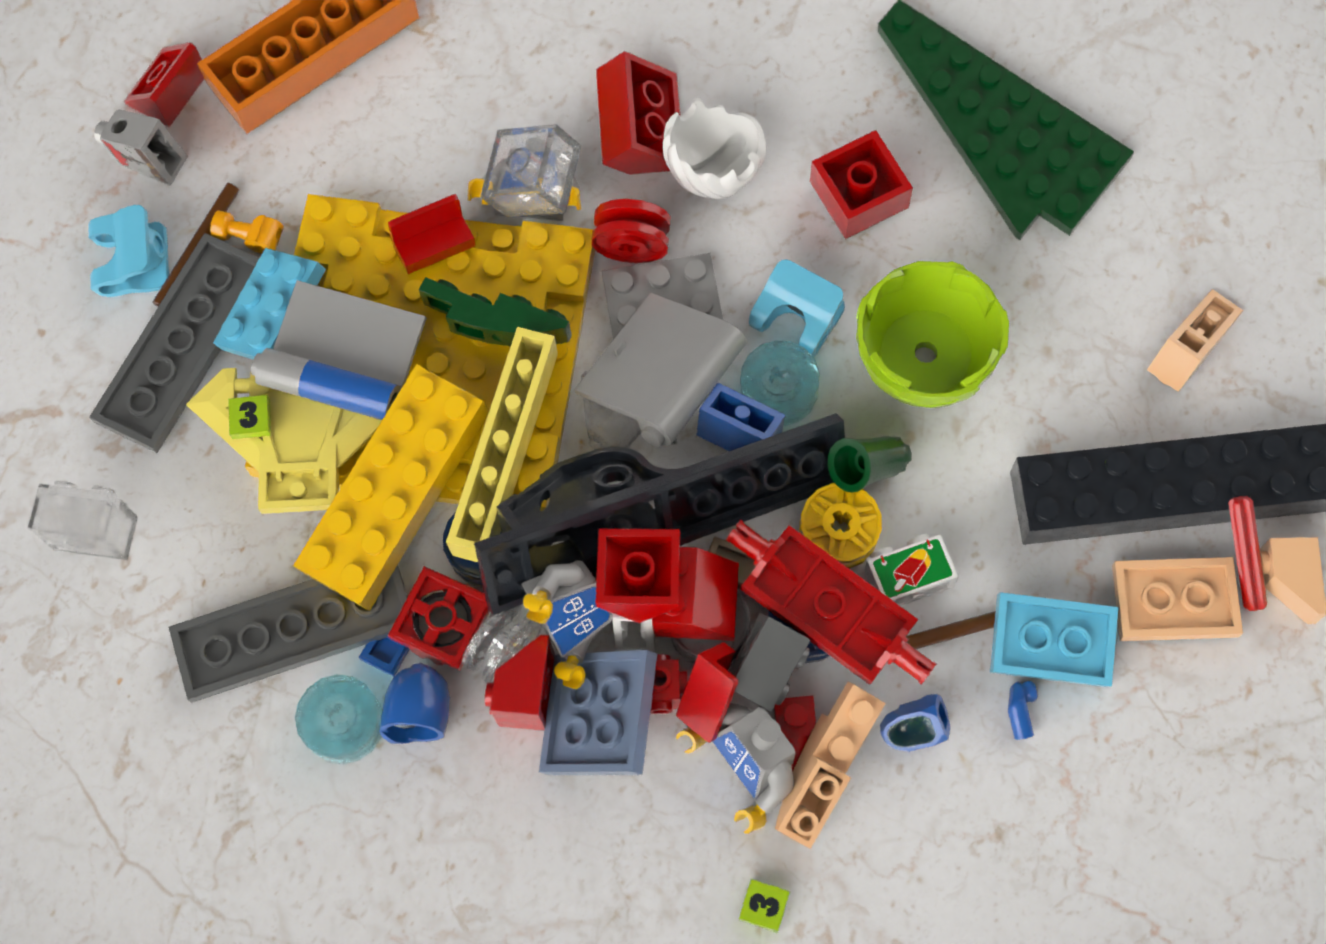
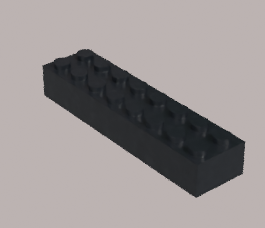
(1169, 483)

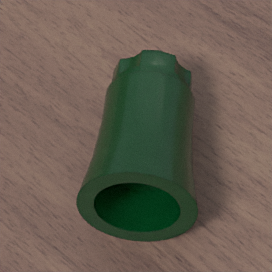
(861, 462)

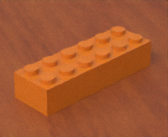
(298, 52)

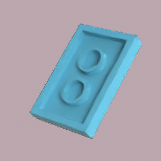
(264, 301)
(1054, 639)

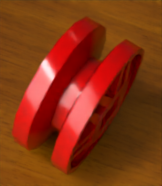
(631, 231)

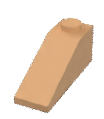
(1194, 340)

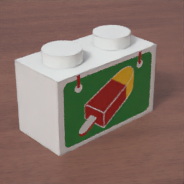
(913, 570)

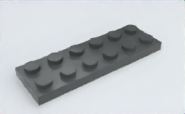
(175, 346)
(278, 634)

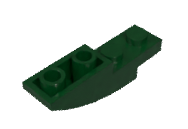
(489, 323)

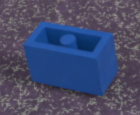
(735, 419)

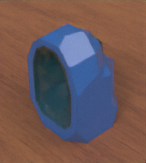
(917, 724)

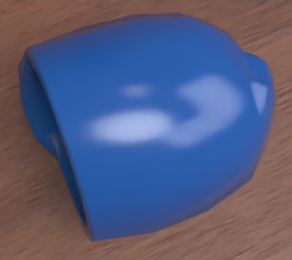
(415, 698)

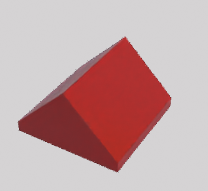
(167, 83)
(638, 572)

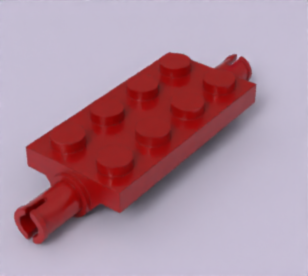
(829, 604)

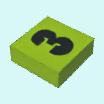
(249, 417)
(764, 905)

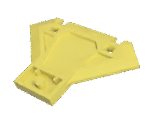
(305, 446)

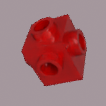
(667, 696)

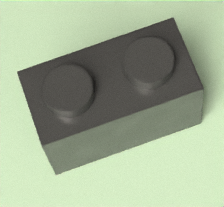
(768, 661)

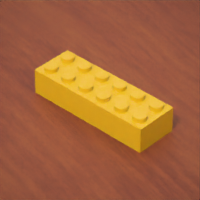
(392, 487)

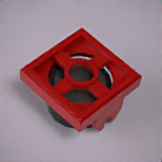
(440, 620)

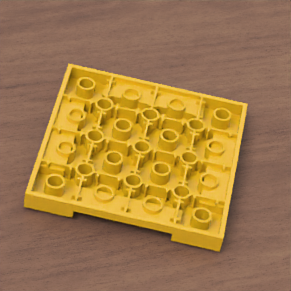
(535, 261)

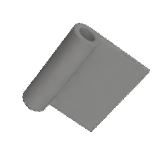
(662, 366)

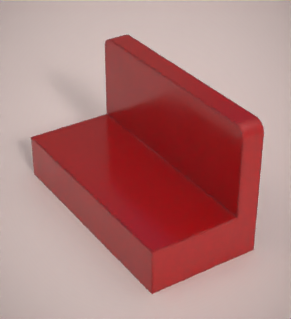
(430, 234)
(708, 692)

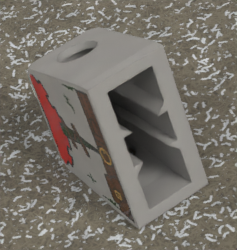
(142, 145)

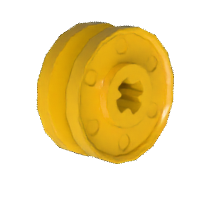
(854, 509)

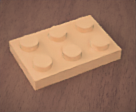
(1177, 599)

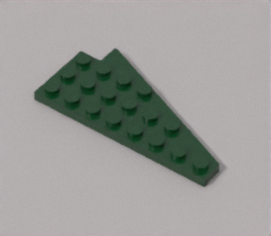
(1012, 136)

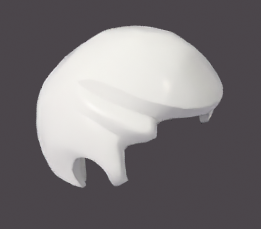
(713, 150)

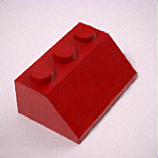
(633, 111)

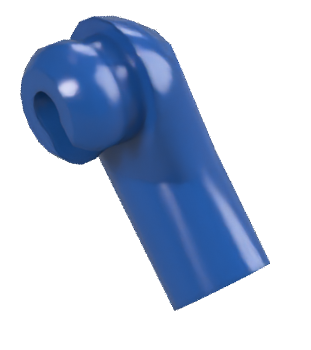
(1018, 711)

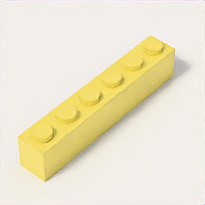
(503, 440)

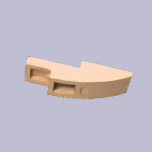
(823, 764)

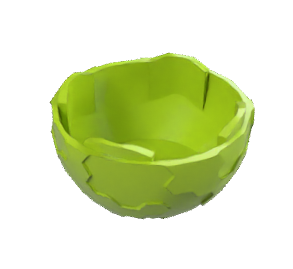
(935, 309)

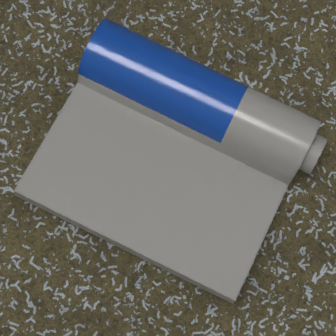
(341, 350)

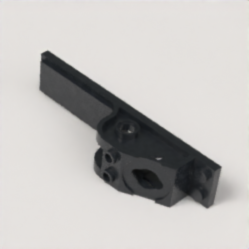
(689, 498)

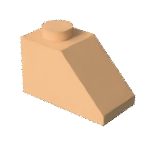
(1295, 575)

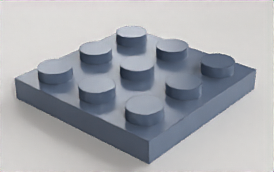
(603, 721)

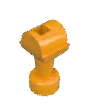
(258, 235)

